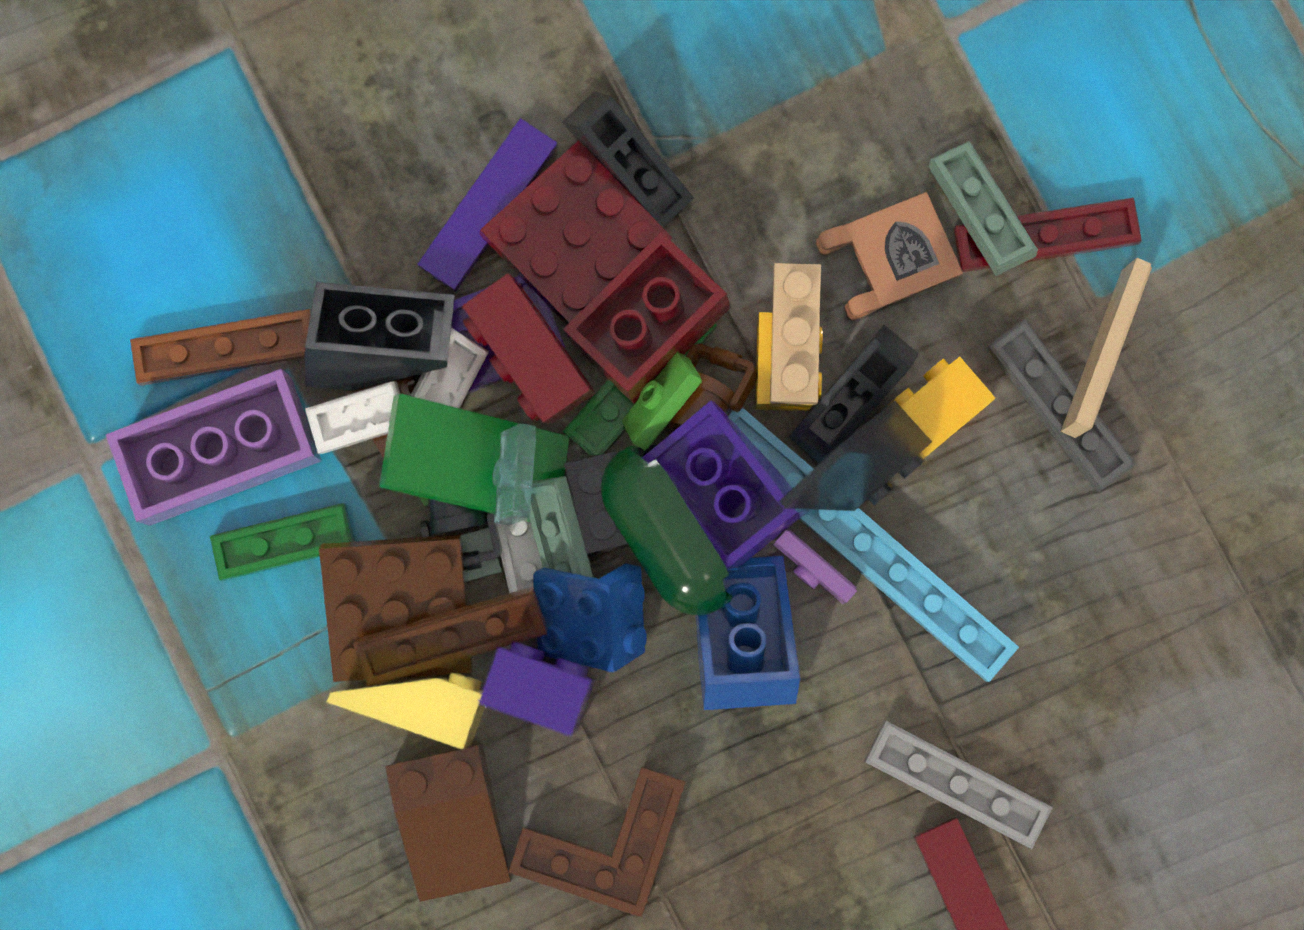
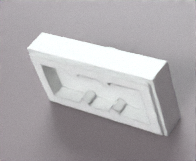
(452, 383)
(352, 417)

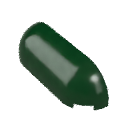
(664, 534)

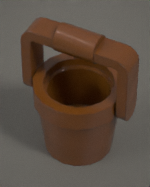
(713, 389)

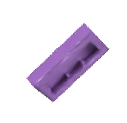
(813, 568)

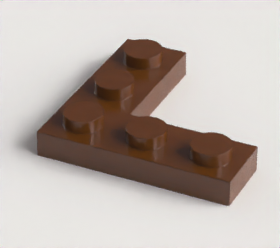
(615, 879)

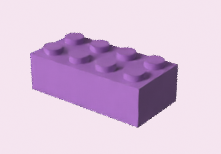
(213, 447)

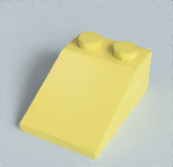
(432, 707)

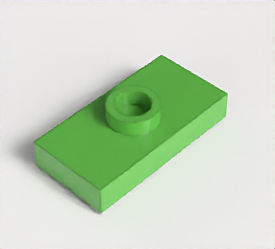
(661, 400)

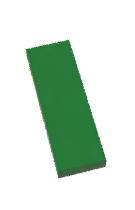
(279, 541)

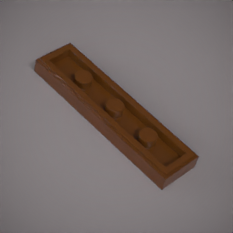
(450, 636)

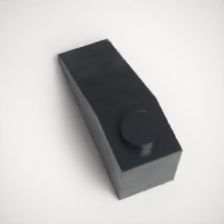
(628, 156)
(854, 394)

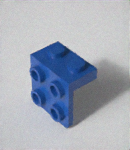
(592, 618)

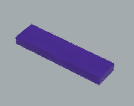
(503, 179)

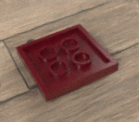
(571, 231)

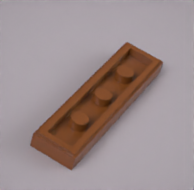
(220, 347)

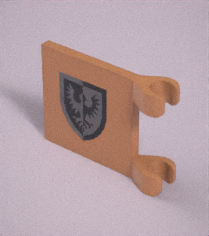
(899, 252)

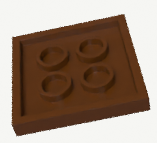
(385, 586)

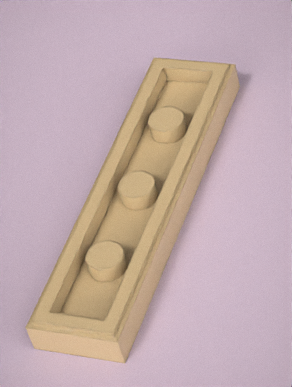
(1106, 348)

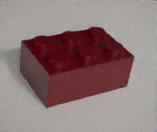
(646, 316)
(526, 350)

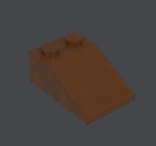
(448, 822)

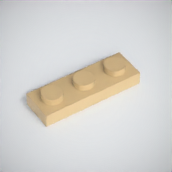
(795, 334)

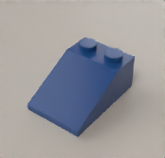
(750, 642)

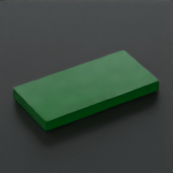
(453, 453)

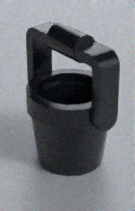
(450, 517)

